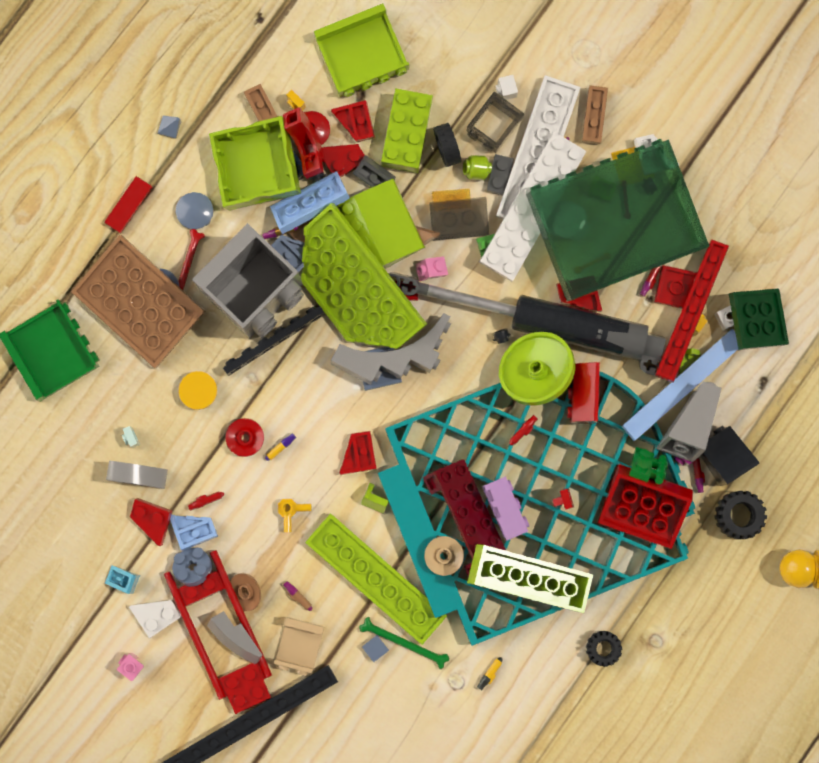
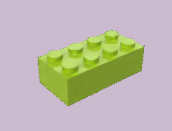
(406, 130)

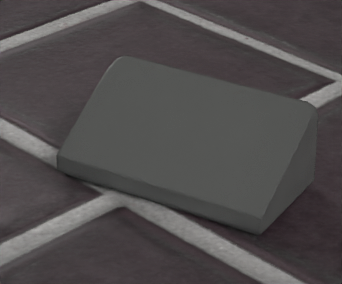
(372, 172)

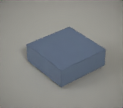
(375, 648)

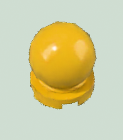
(800, 568)

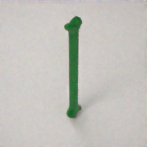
(439, 659)

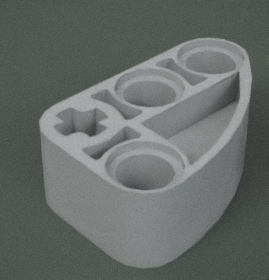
(136, 474)

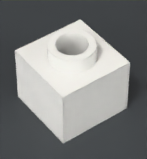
(507, 87)
(722, 319)

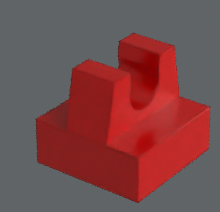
(565, 499)

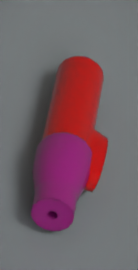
(650, 281)
(699, 475)

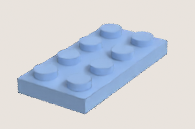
(310, 203)

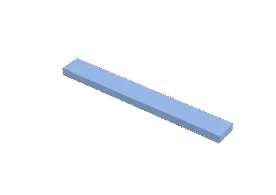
(682, 386)

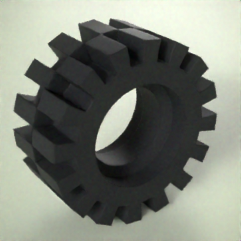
(615, 652)

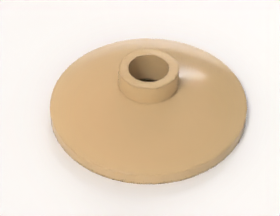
(454, 553)

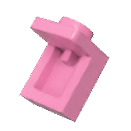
(431, 268)
(130, 666)

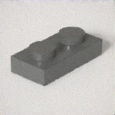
(499, 174)

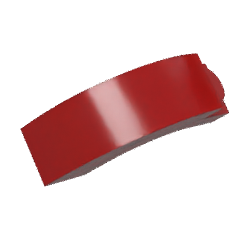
(307, 141)

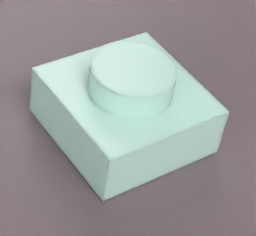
(130, 437)

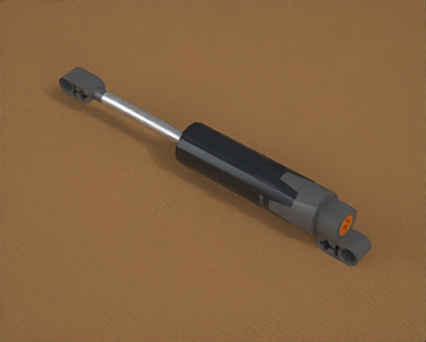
(569, 323)

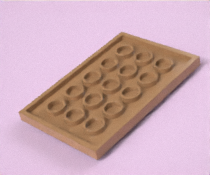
(138, 301)

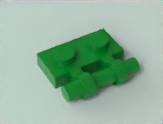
(642, 466)

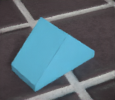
(122, 579)

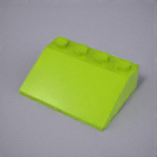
(383, 223)

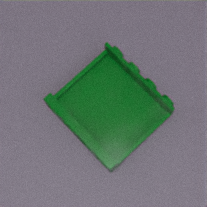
(50, 351)

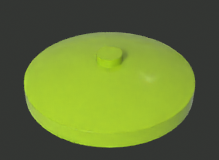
(537, 368)

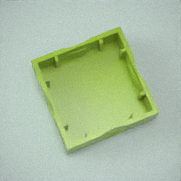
(255, 164)

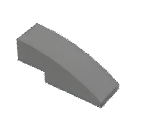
(234, 638)

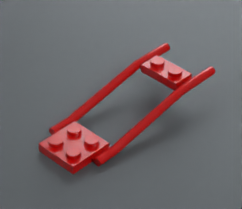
(246, 685)

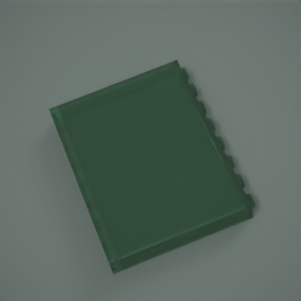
(617, 219)

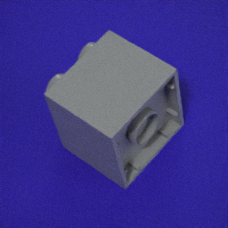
(250, 282)

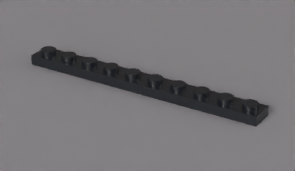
(256, 718)

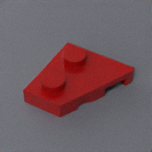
(356, 120)
(342, 158)
(151, 519)

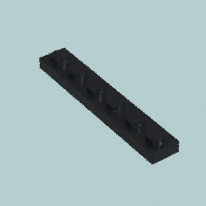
(279, 336)

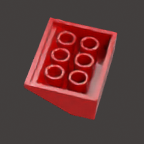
(645, 508)

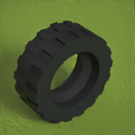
(447, 144)

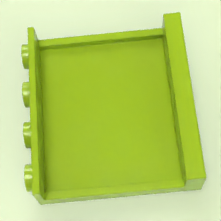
(361, 51)

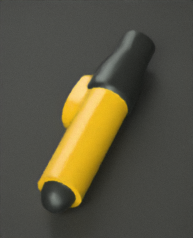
(490, 674)

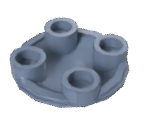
(194, 210)

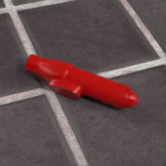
(524, 430)
(204, 500)

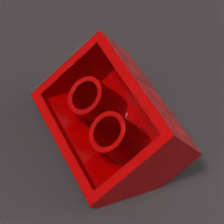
(584, 394)

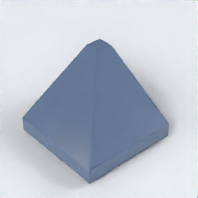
(169, 126)

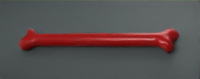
(195, 237)

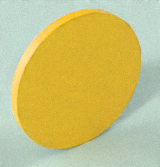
(197, 390)

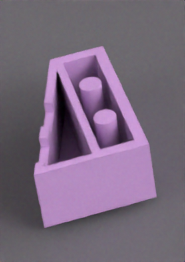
(506, 508)

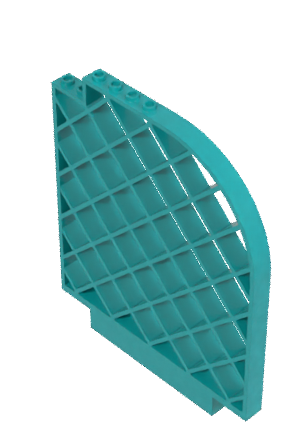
(418, 530)

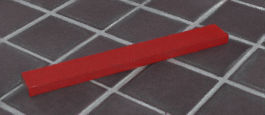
(692, 311)

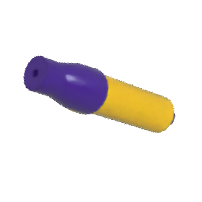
(280, 447)

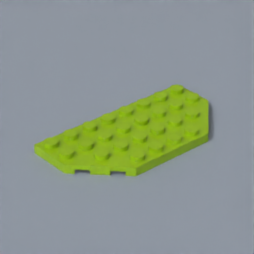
(354, 284)

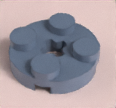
(185, 559)

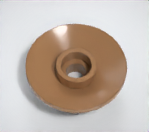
(247, 591)

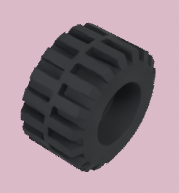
(757, 515)

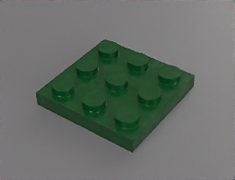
(758, 319)

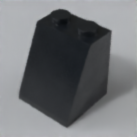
(727, 456)

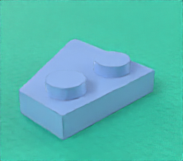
(192, 530)

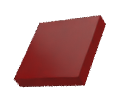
(674, 286)

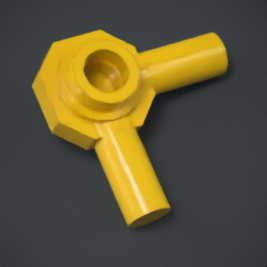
(288, 508)

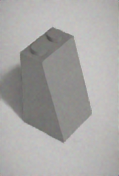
(692, 426)

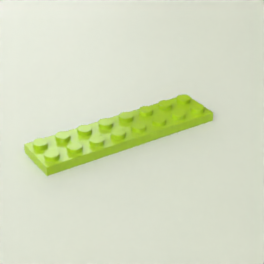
(375, 578)

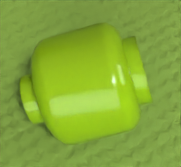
(477, 167)

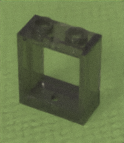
(504, 106)

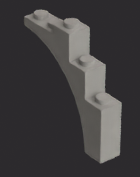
(396, 362)

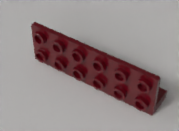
(465, 506)

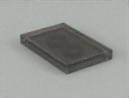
(459, 218)

